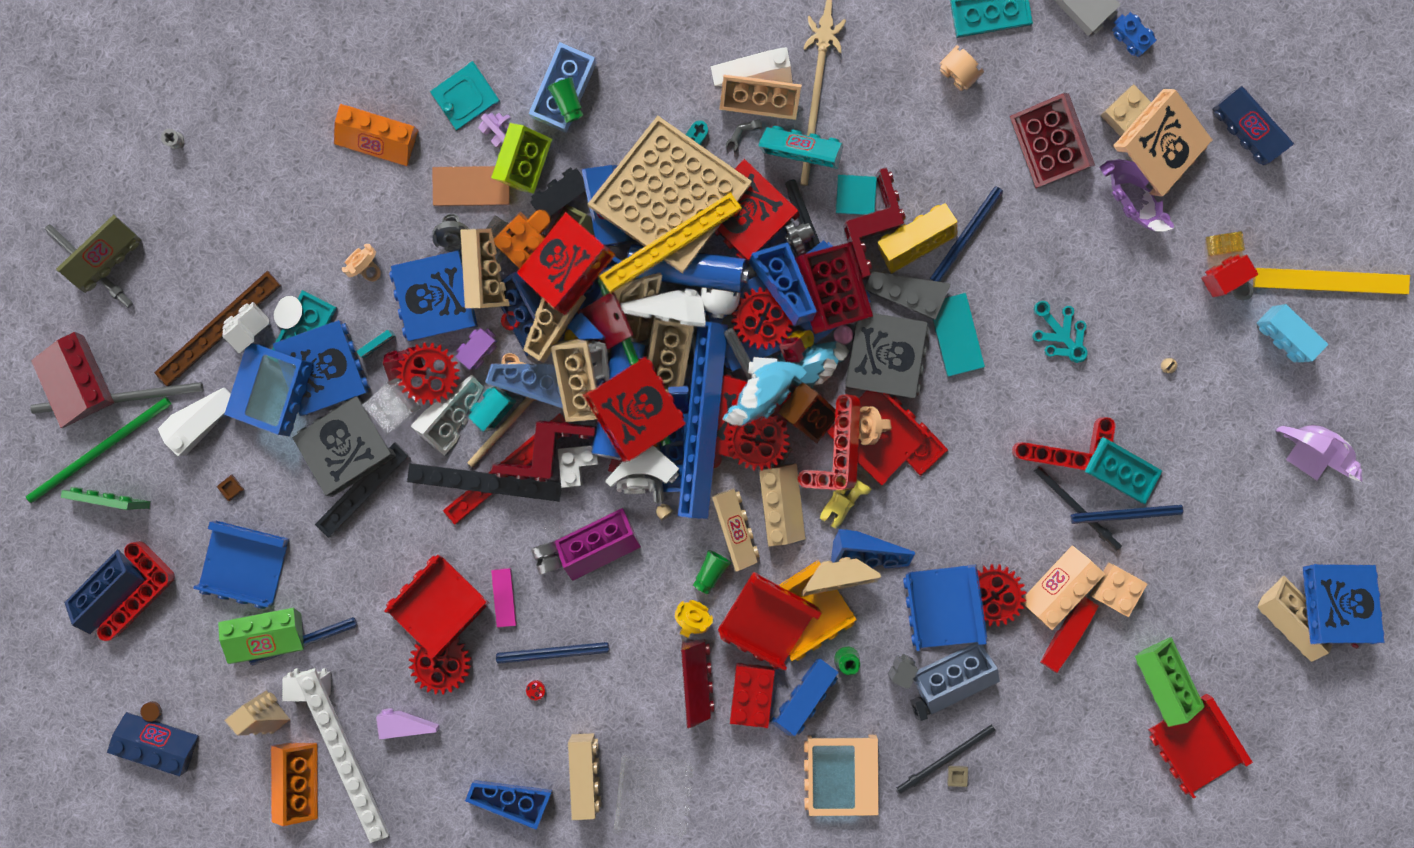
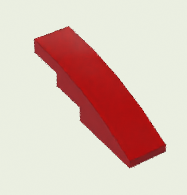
(1069, 634)

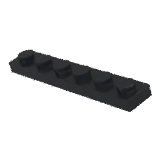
(359, 493)

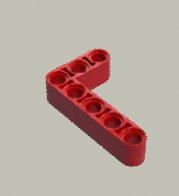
(840, 451)
(1069, 455)
(140, 594)

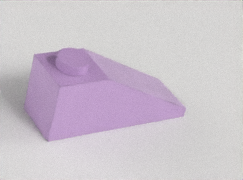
(400, 724)

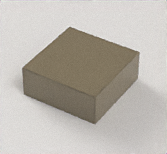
(957, 776)

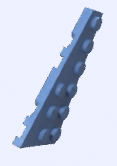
(529, 380)

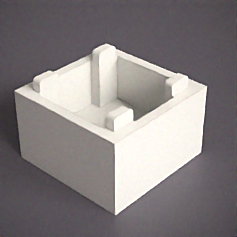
(292, 691)

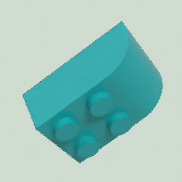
(491, 409)

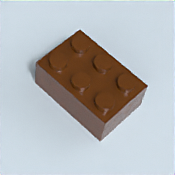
(808, 412)

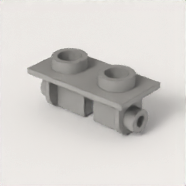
(599, 358)

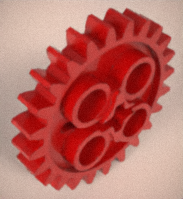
(747, 311)
(431, 356)
(755, 456)
(1005, 609)
(425, 673)

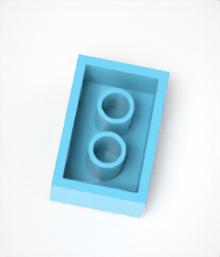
(1291, 334)

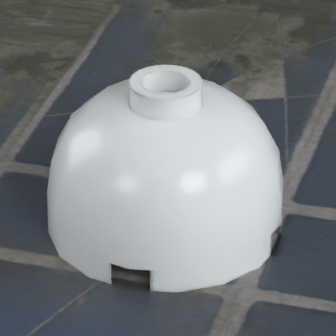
(719, 302)

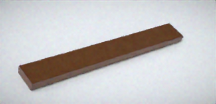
(213, 331)

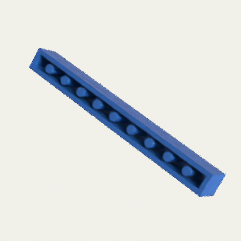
(702, 421)

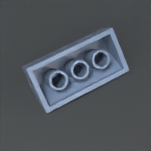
(956, 677)

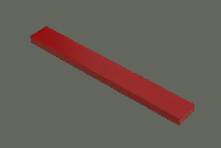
(472, 499)

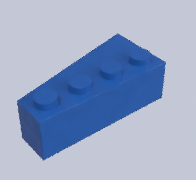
(805, 698)

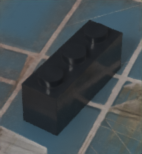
(559, 192)

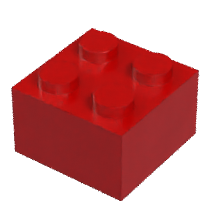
(1230, 275)

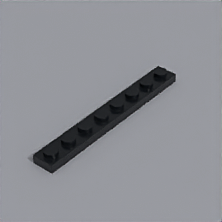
(483, 482)

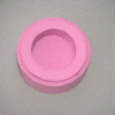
(843, 335)

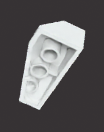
(768, 65)
(678, 304)
(442, 420)
(188, 426)

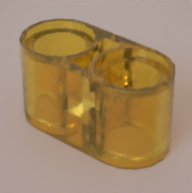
(1225, 243)

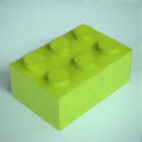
(521, 158)

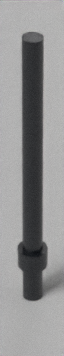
(1103, 533)
(914, 780)

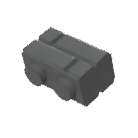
(903, 671)

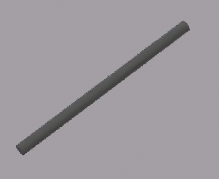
(136, 395)

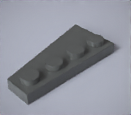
(913, 293)

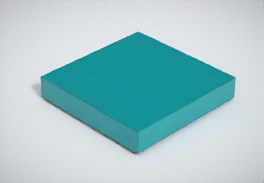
(855, 194)

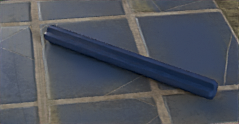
(967, 234)
(1126, 514)
(319, 635)
(553, 652)

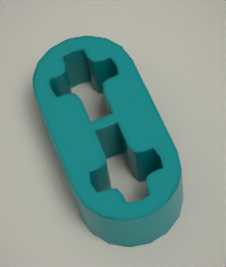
(701, 136)

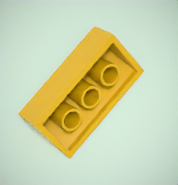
(918, 237)

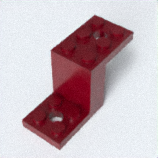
(875, 222)
(543, 451)

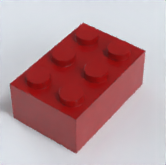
(752, 695)

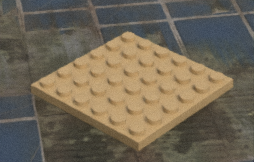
(663, 185)

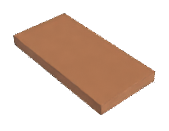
(468, 187)

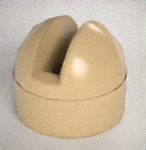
(1166, 363)
(663, 511)

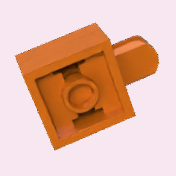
(523, 236)

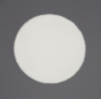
(288, 312)

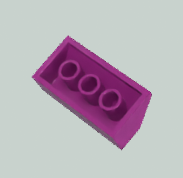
(597, 544)

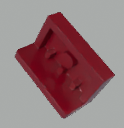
(391, 362)

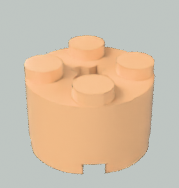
(961, 68)

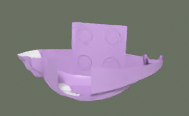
(1321, 447)

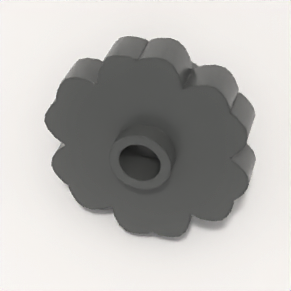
(798, 236)

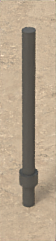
(115, 291)

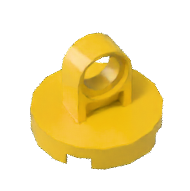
(693, 618)

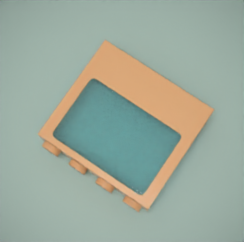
(841, 776)

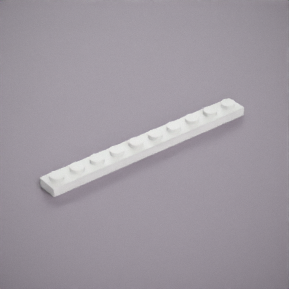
(342, 755)

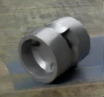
(546, 557)

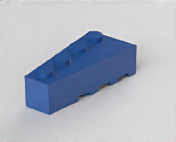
(784, 281)
(510, 801)

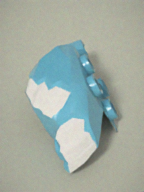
(818, 362)
(764, 392)

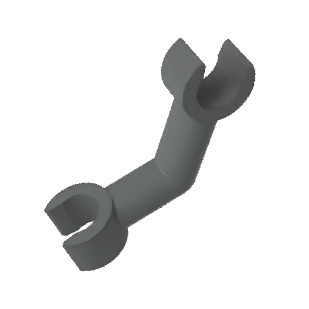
(753, 125)

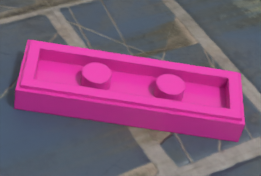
(503, 597)

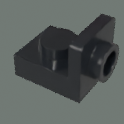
(920, 708)

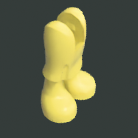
(842, 504)

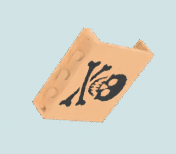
(1164, 141)

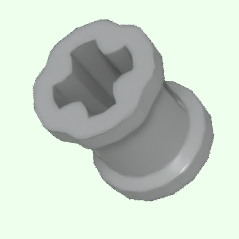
(166, 138)

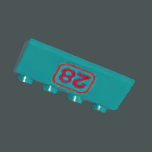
(801, 147)

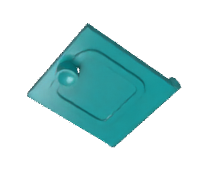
(468, 94)

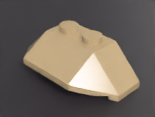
(638, 289)
(840, 575)

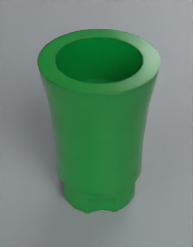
(566, 99)
(711, 571)
(847, 654)

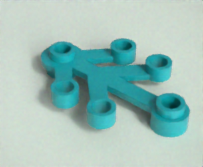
(1062, 334)

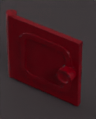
(603, 317)

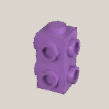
(480, 344)

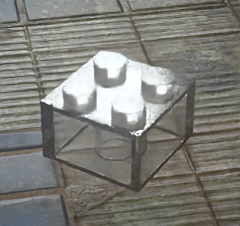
(391, 406)

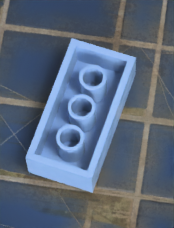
(565, 63)

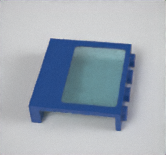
(268, 389)

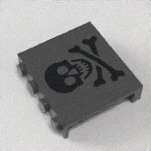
(887, 355)
(342, 447)

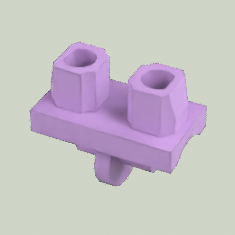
(496, 123)

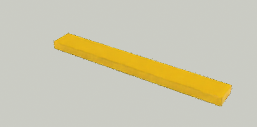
(670, 243)
(1332, 281)

